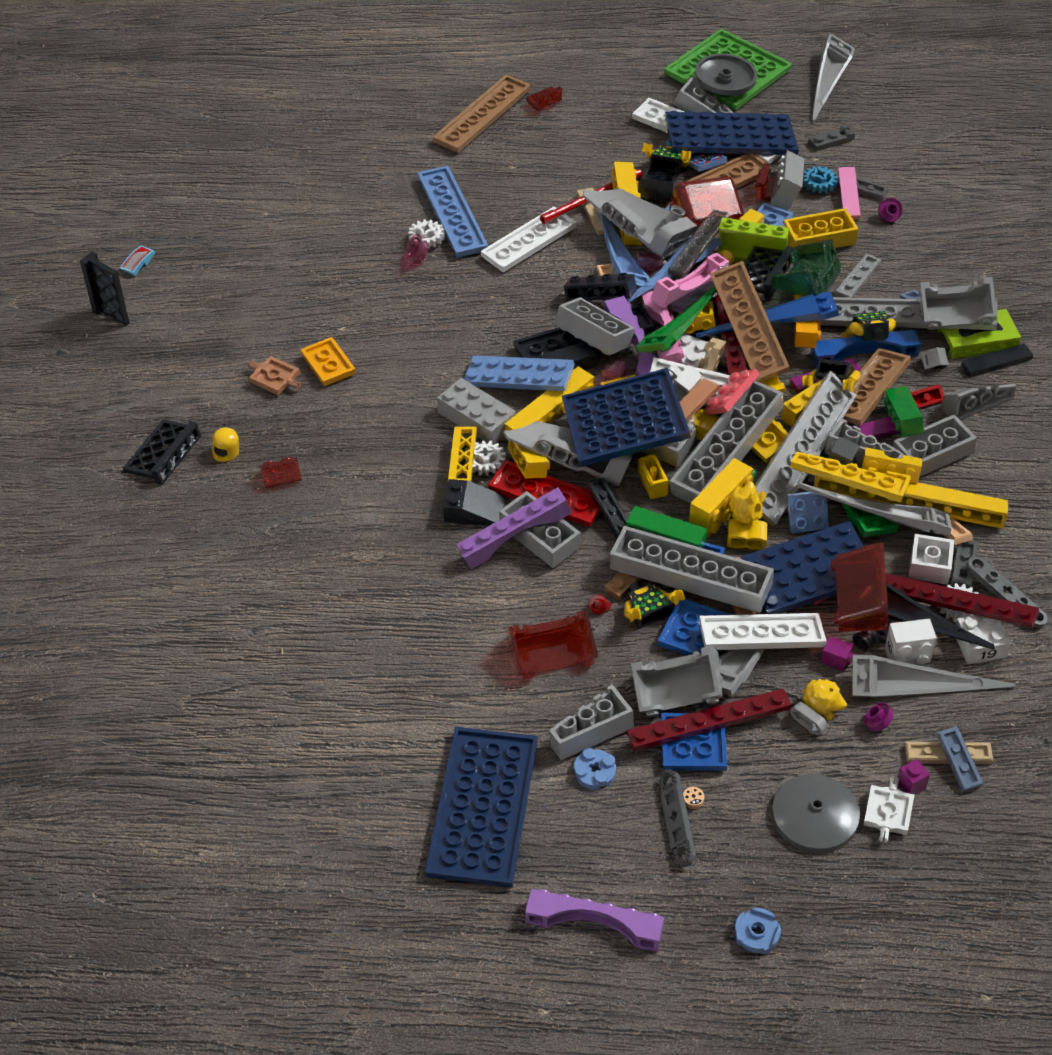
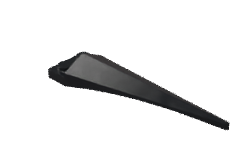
(904, 609)

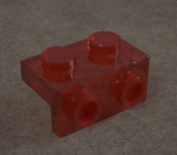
(545, 98)
(765, 183)

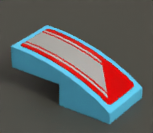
(138, 258)

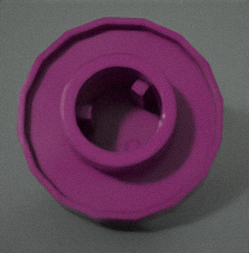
(890, 210)
(878, 716)

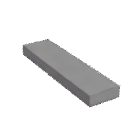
(858, 277)

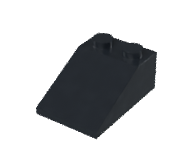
(657, 185)
(471, 503)

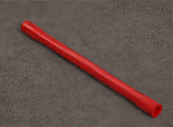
(553, 214)

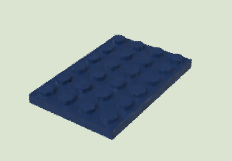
(804, 567)

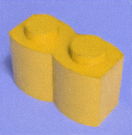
(747, 535)

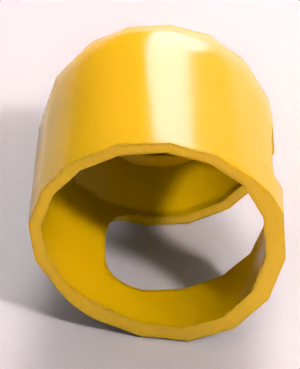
(228, 440)

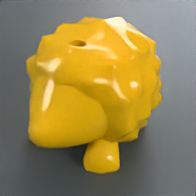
(746, 503)
(823, 697)

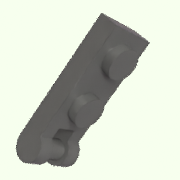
(831, 138)
(963, 554)

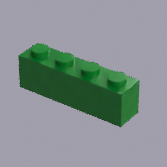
(903, 411)
(667, 527)

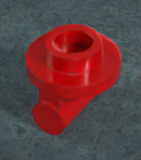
(599, 604)

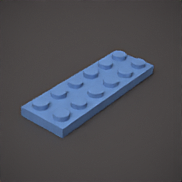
(519, 373)

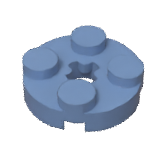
(595, 758)
(754, 942)

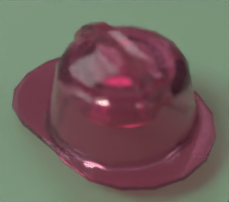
(415, 252)

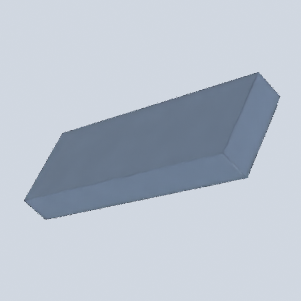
(959, 759)

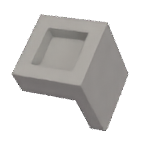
(934, 358)

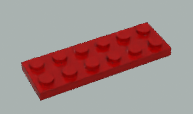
(511, 483)

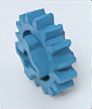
(819, 179)

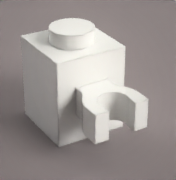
(685, 379)

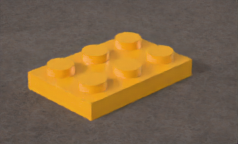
(328, 361)

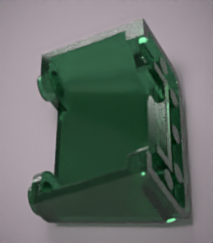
(813, 269)

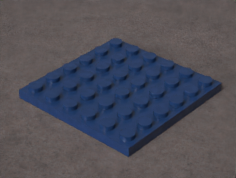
(625, 417)

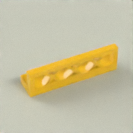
(458, 455)

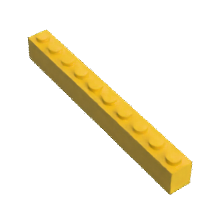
(957, 503)

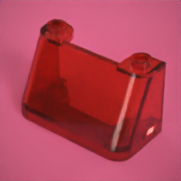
(702, 196)
(861, 589)
(552, 645)

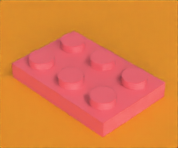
(731, 391)

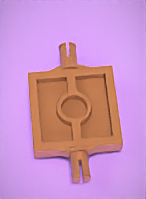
(274, 375)

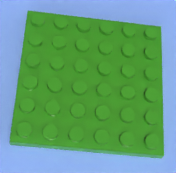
(768, 66)

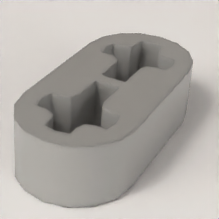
(809, 718)

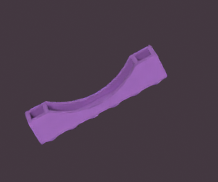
(622, 310)
(543, 510)
(549, 909)

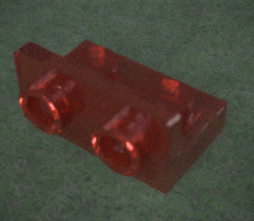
(280, 472)

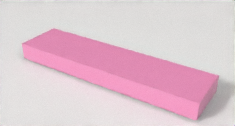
(849, 191)

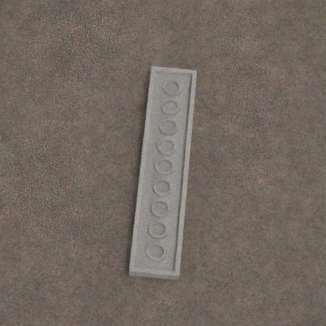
(904, 312)
(806, 436)

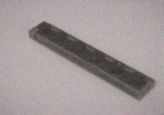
(697, 244)

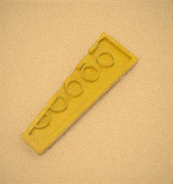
(888, 485)

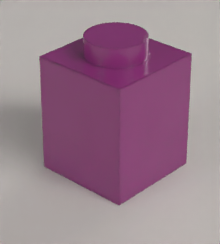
(837, 653)
(913, 777)

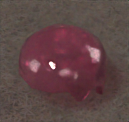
(649, 261)
(615, 372)

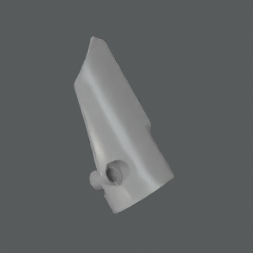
(655, 227)
(558, 445)

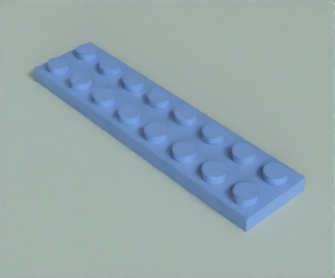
(452, 211)

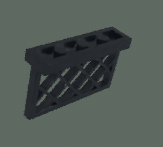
(781, 265)
(103, 289)
(171, 456)

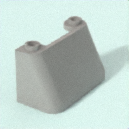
(957, 304)
(678, 682)

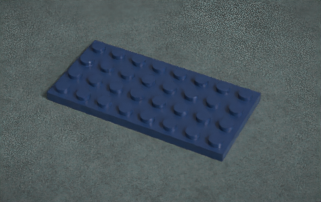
(730, 133)
(482, 807)

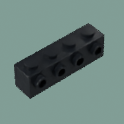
(600, 287)

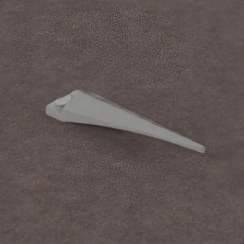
(833, 61)
(915, 517)
(737, 666)
(889, 678)

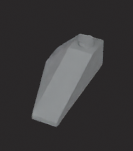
(697, 99)
(974, 400)

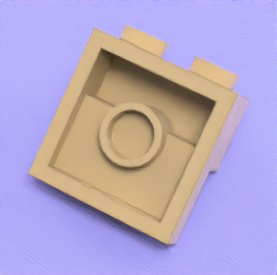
(713, 355)

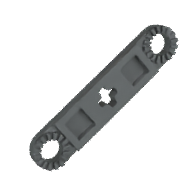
(997, 583)
(679, 830)

